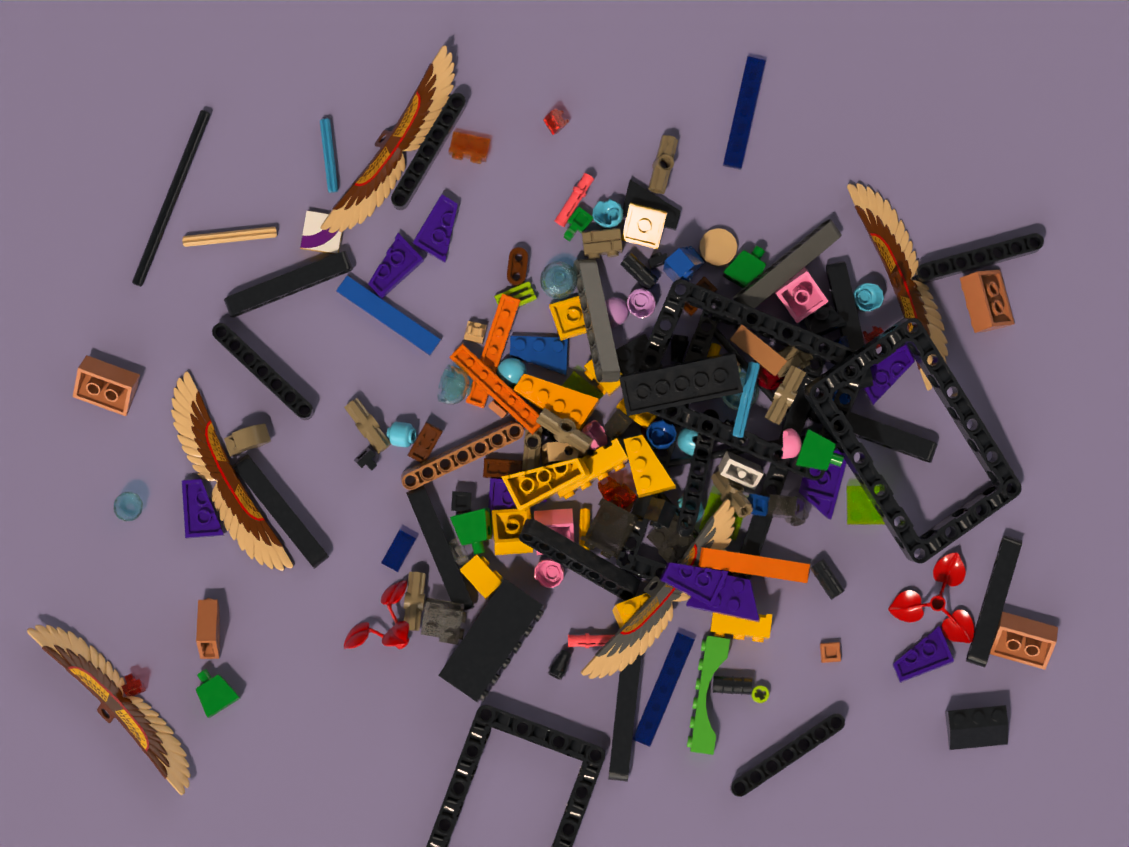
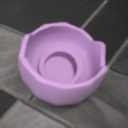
(641, 303)
(617, 311)

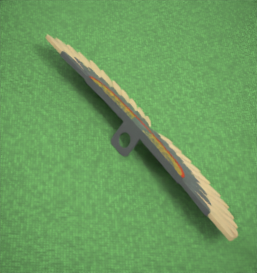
(654, 614)

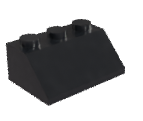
(977, 727)

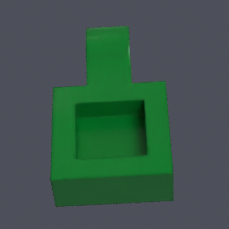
(579, 222)

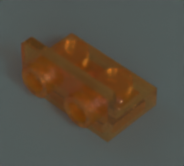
(469, 147)

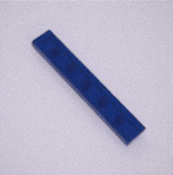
(744, 113)
(663, 689)

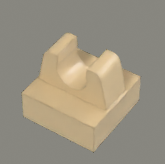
(475, 332)

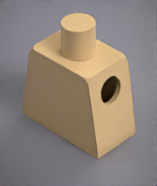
(554, 453)

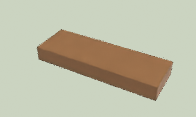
(758, 350)

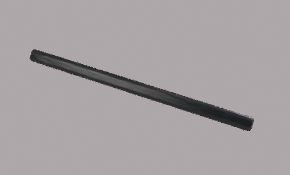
(171, 198)

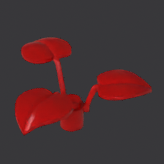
(909, 609)
(396, 635)

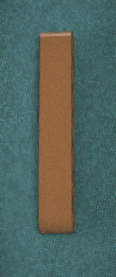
(472, 455)

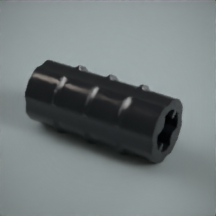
(639, 271)
(827, 579)
(732, 685)

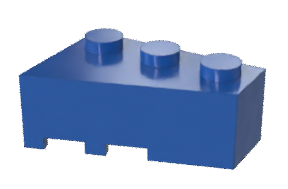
(683, 264)

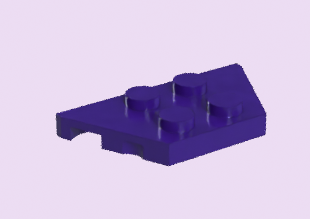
(823, 492)
(733, 600)

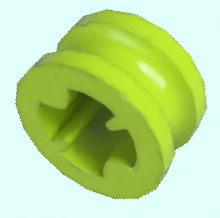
(762, 688)

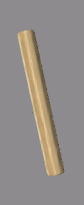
(229, 236)

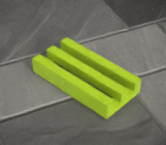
(516, 289)

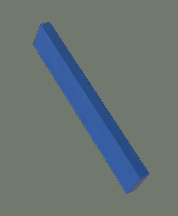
(388, 315)

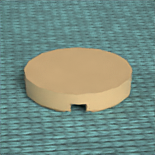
(718, 247)

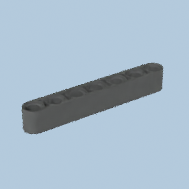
(788, 265)
(596, 321)

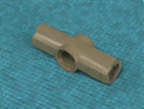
(659, 174)
(785, 395)
(367, 425)
(564, 430)
(531, 455)
(734, 492)
(414, 600)

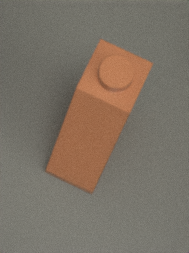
(208, 629)

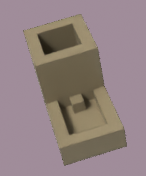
(246, 439)

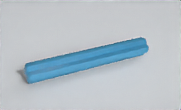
(328, 152)
(746, 399)

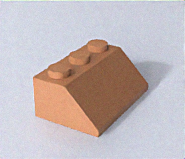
(986, 300)
(105, 385)
(1024, 640)

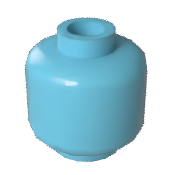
(401, 434)

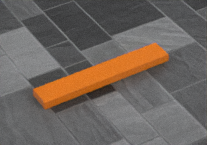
(495, 344)
(496, 388)
(754, 565)

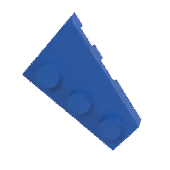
(541, 351)

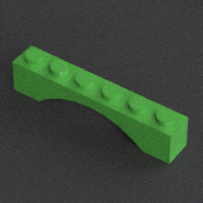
(703, 736)

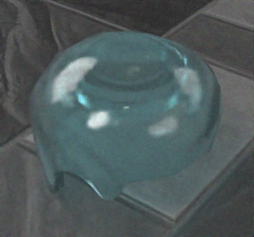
(128, 506)

